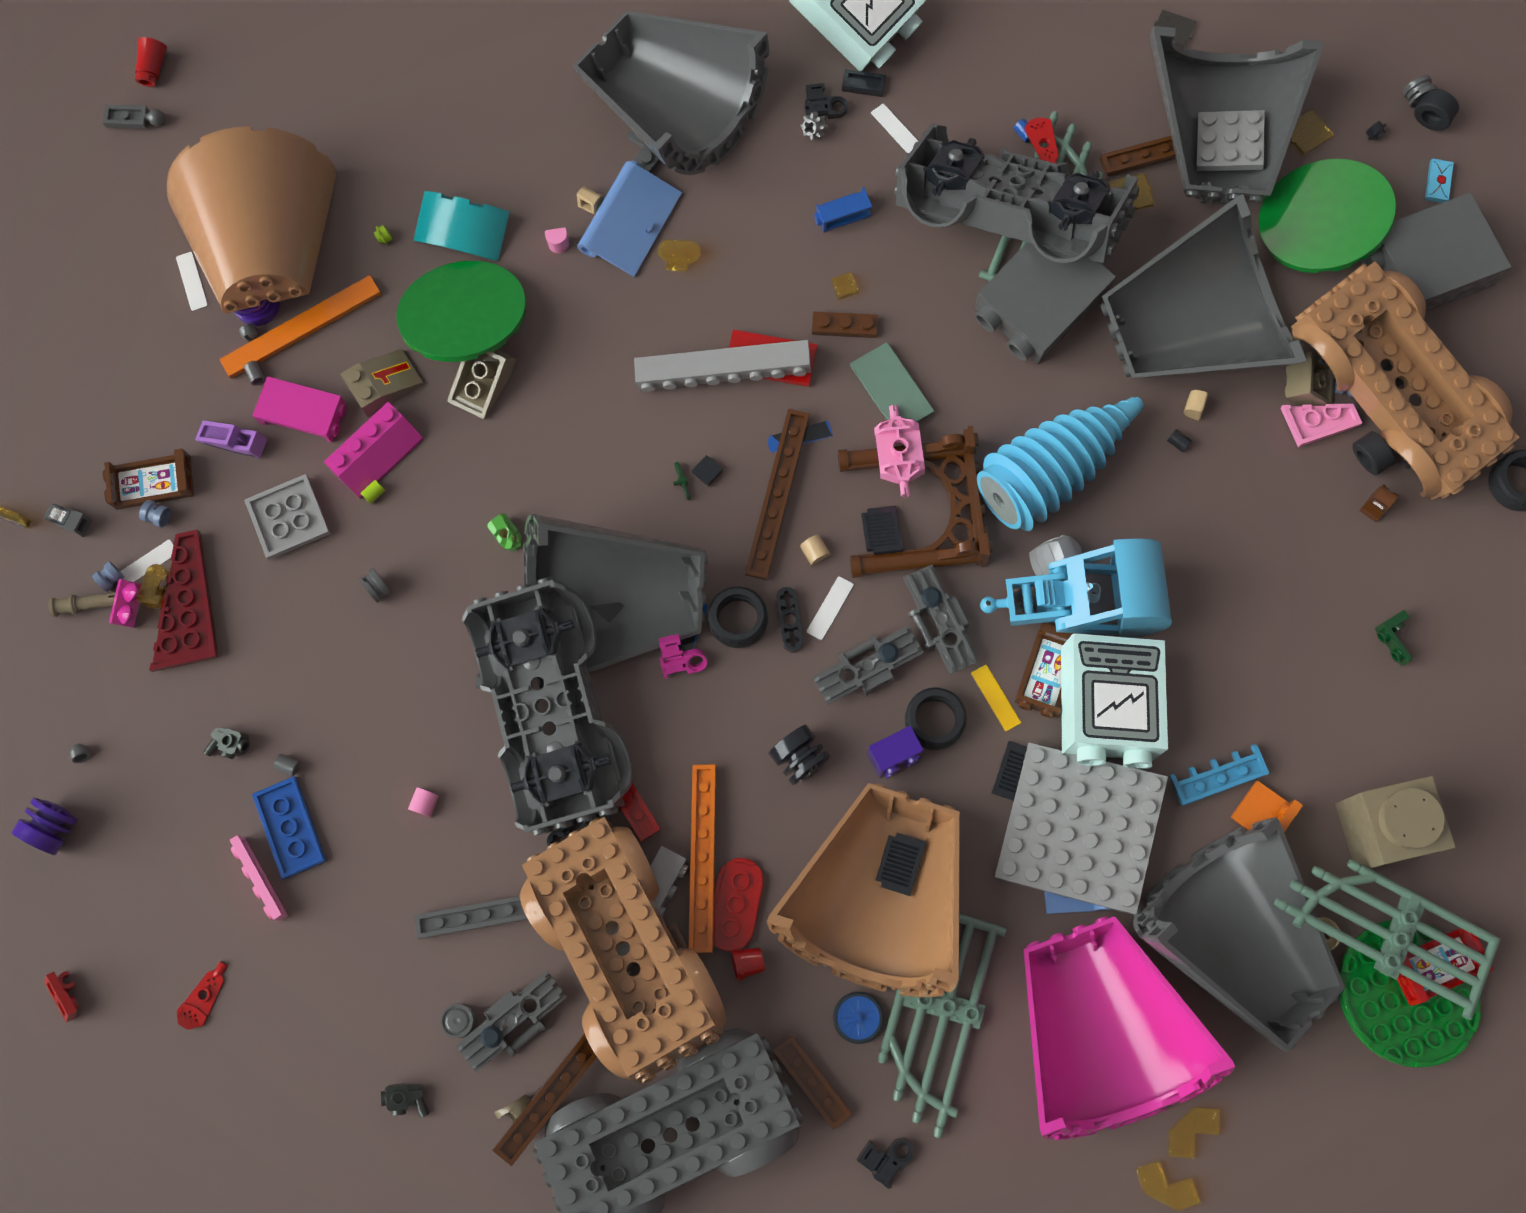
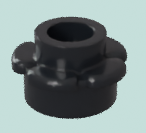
(1376, 130)

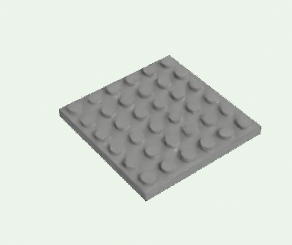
(1081, 829)

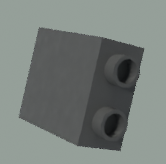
(1444, 251)
(1039, 300)

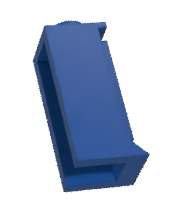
(843, 211)

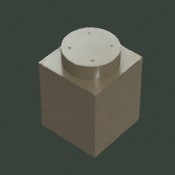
(1377, 828)

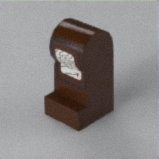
(1378, 503)

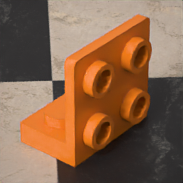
(1262, 804)

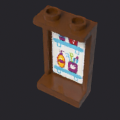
(149, 479)
(1042, 676)

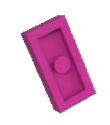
(125, 604)

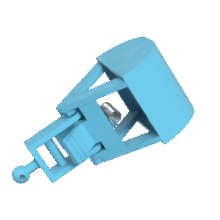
(1062, 594)

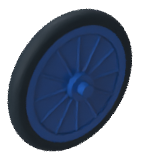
(858, 1017)

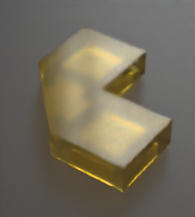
(1182, 1135)
(1175, 1195)

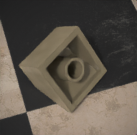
(1310, 382)

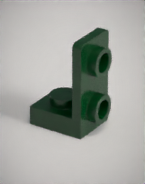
(1387, 636)

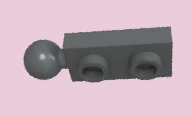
(131, 116)

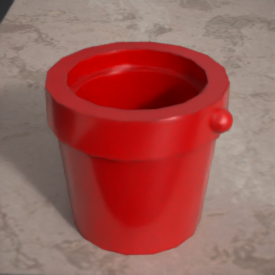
(747, 962)

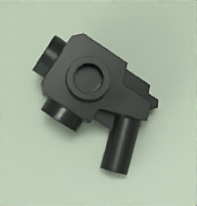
(229, 742)
(400, 1096)

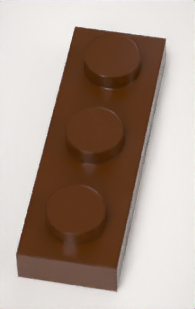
(844, 324)

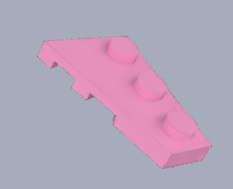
(1318, 422)

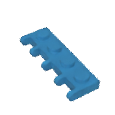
(1219, 778)

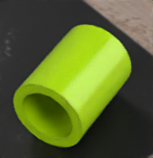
(372, 491)

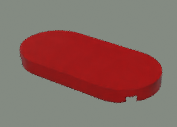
(736, 903)

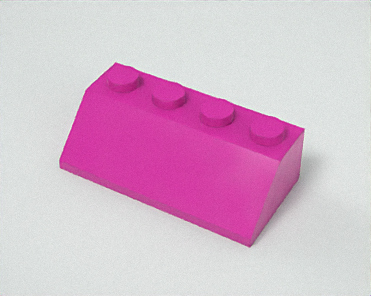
(373, 449)

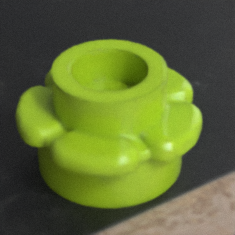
(382, 234)

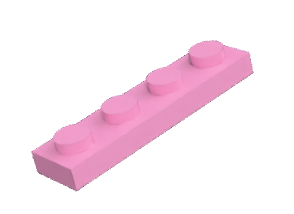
(262, 886)

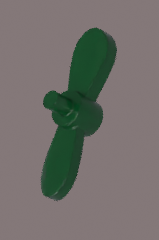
(682, 480)

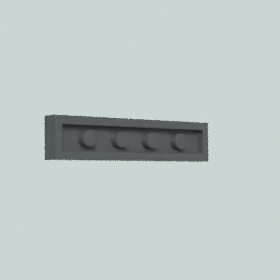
(469, 917)

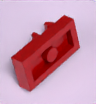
(58, 990)

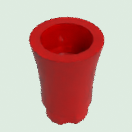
(149, 60)

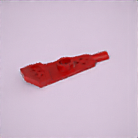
(1041, 131)
(196, 1004)

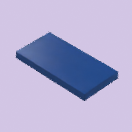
(289, 827)

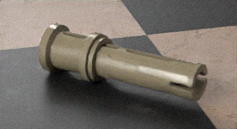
(75, 604)

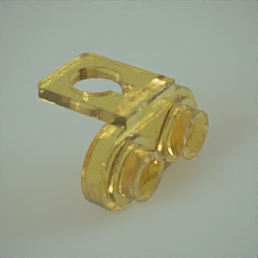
(679, 253)

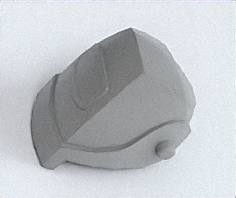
(1052, 551)

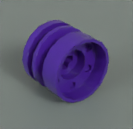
(260, 314)
(43, 828)

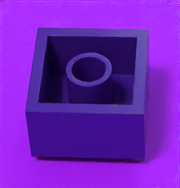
(895, 752)

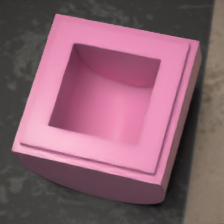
(557, 240)
(423, 802)

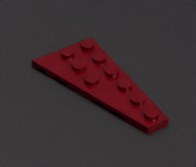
(186, 615)

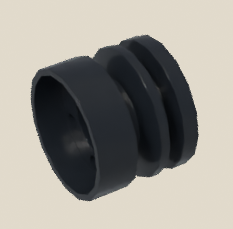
(797, 752)

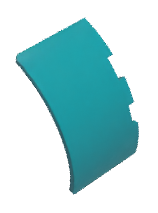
(460, 225)

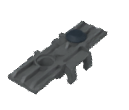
(947, 615)
(871, 671)
(505, 1016)

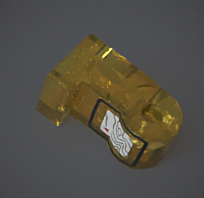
(153, 586)

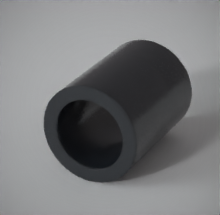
(1179, 440)

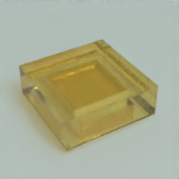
(844, 285)

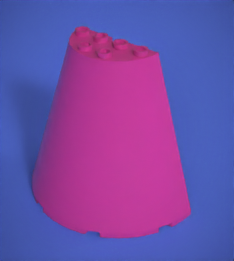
(1110, 1034)

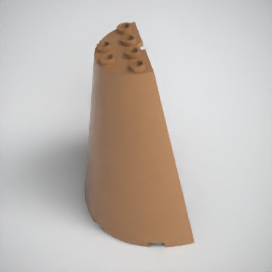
(253, 212)
(868, 932)

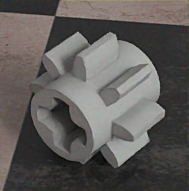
(814, 125)

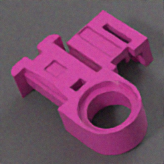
(675, 661)

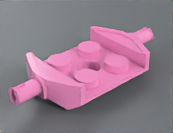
(896, 465)

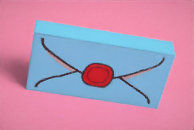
(1439, 180)

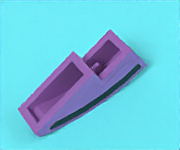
(231, 438)

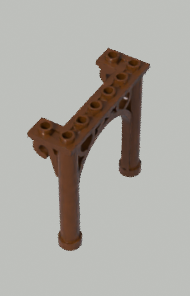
(964, 552)

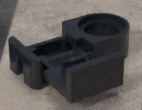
(820, 105)
(885, 1166)

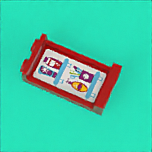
(1417, 993)

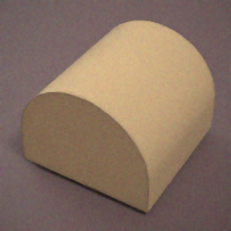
(589, 200)
(1195, 404)
(814, 549)

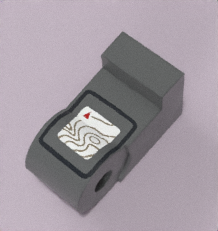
(67, 519)

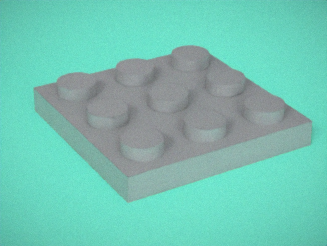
(1230, 140)
(287, 516)

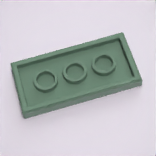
(891, 384)

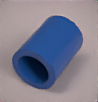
(1019, 128)

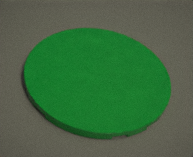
(1327, 215)
(461, 311)
(1386, 1022)

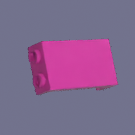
(300, 408)

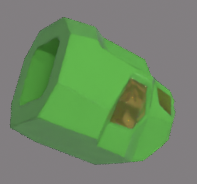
(505, 532)

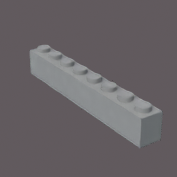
(722, 365)

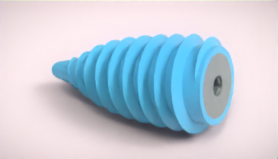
(1052, 462)

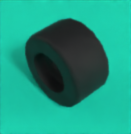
(1436, 110)
(1373, 453)

